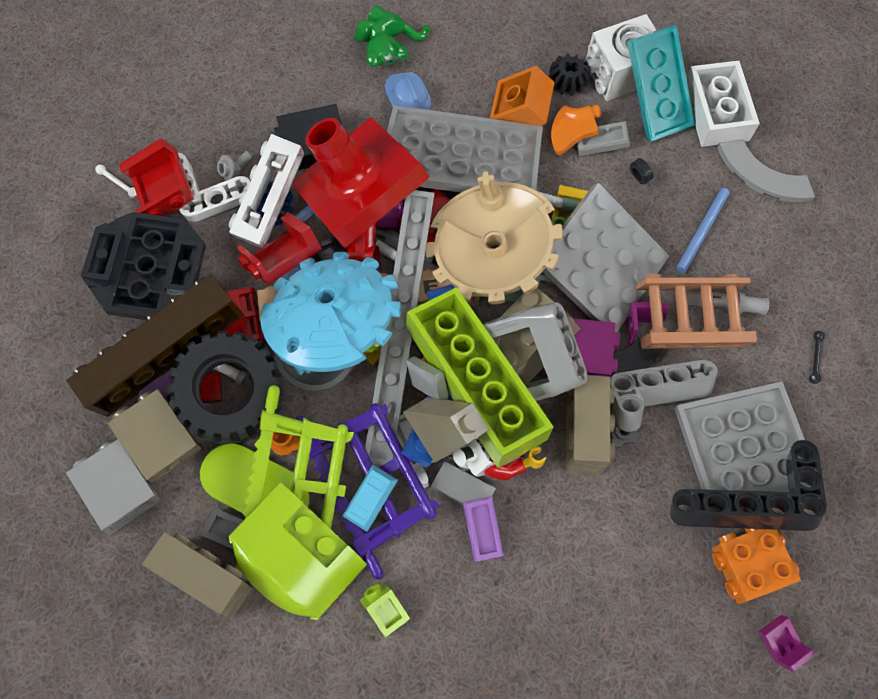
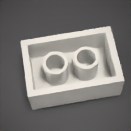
(721, 103)

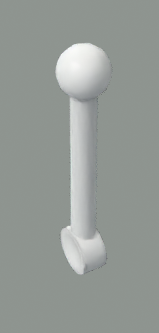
(100, 169)

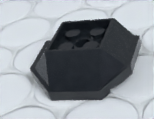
(131, 245)

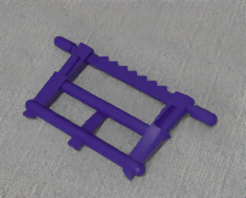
(397, 523)

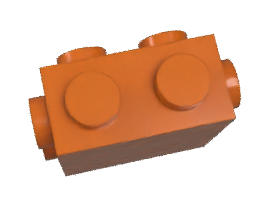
(754, 563)

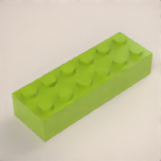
(479, 374)

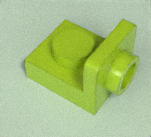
(384, 608)

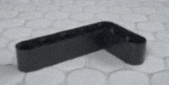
(761, 502)

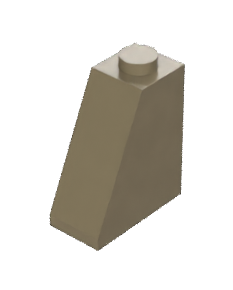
(445, 425)

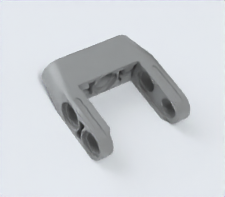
(555, 346)

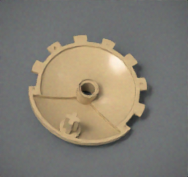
(491, 217)

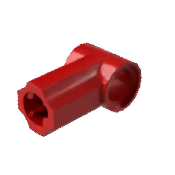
(365, 246)

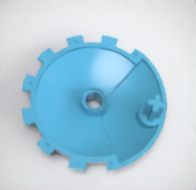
(329, 313)

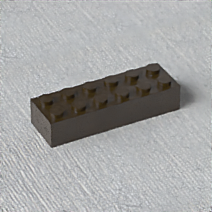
(152, 348)

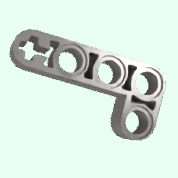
(658, 386)

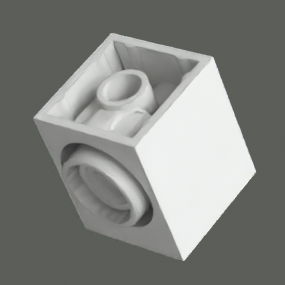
(611, 59)

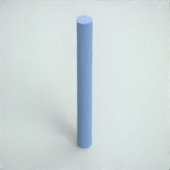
(703, 230)

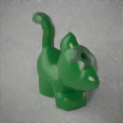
(380, 29)

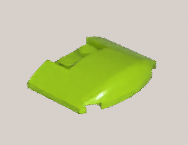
(293, 555)

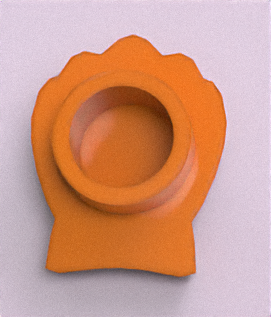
(284, 443)

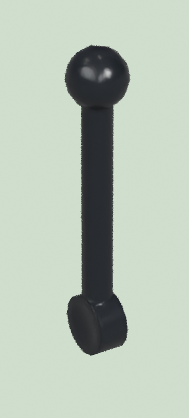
(815, 377)

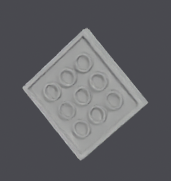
(604, 258)
(741, 439)

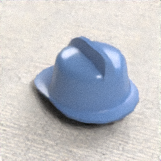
(407, 91)

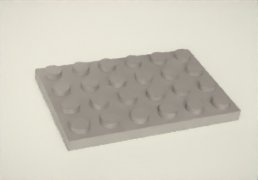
(462, 147)

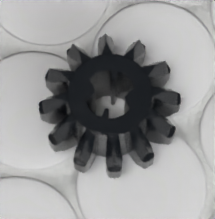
(569, 74)

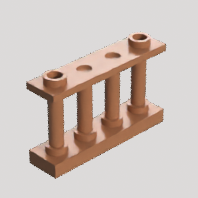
(684, 335)

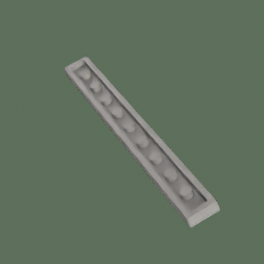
(395, 352)

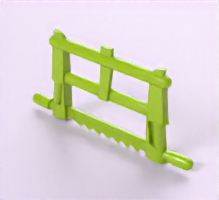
(306, 430)

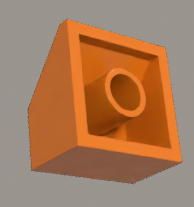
(523, 97)

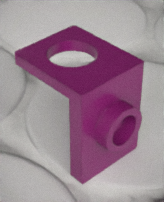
(640, 313)

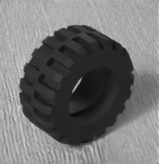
(198, 362)

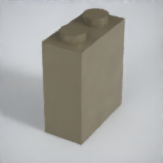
(153, 435)

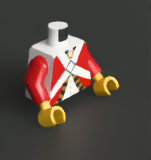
(481, 463)

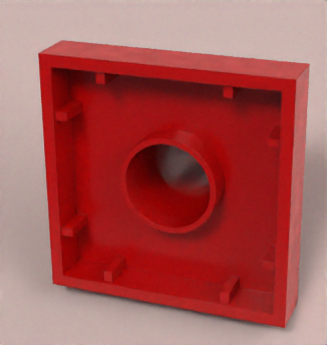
(356, 176)

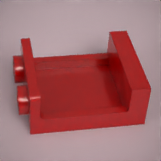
(158, 179)
(281, 253)

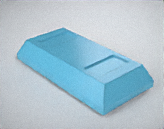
(370, 498)

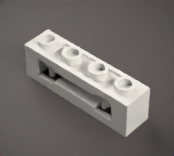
(284, 154)

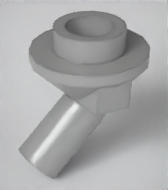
(229, 168)

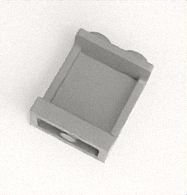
(112, 487)

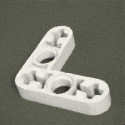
(227, 203)

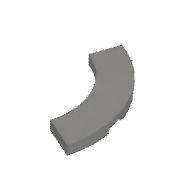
(760, 177)

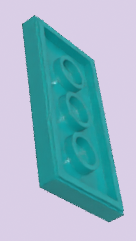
(661, 82)

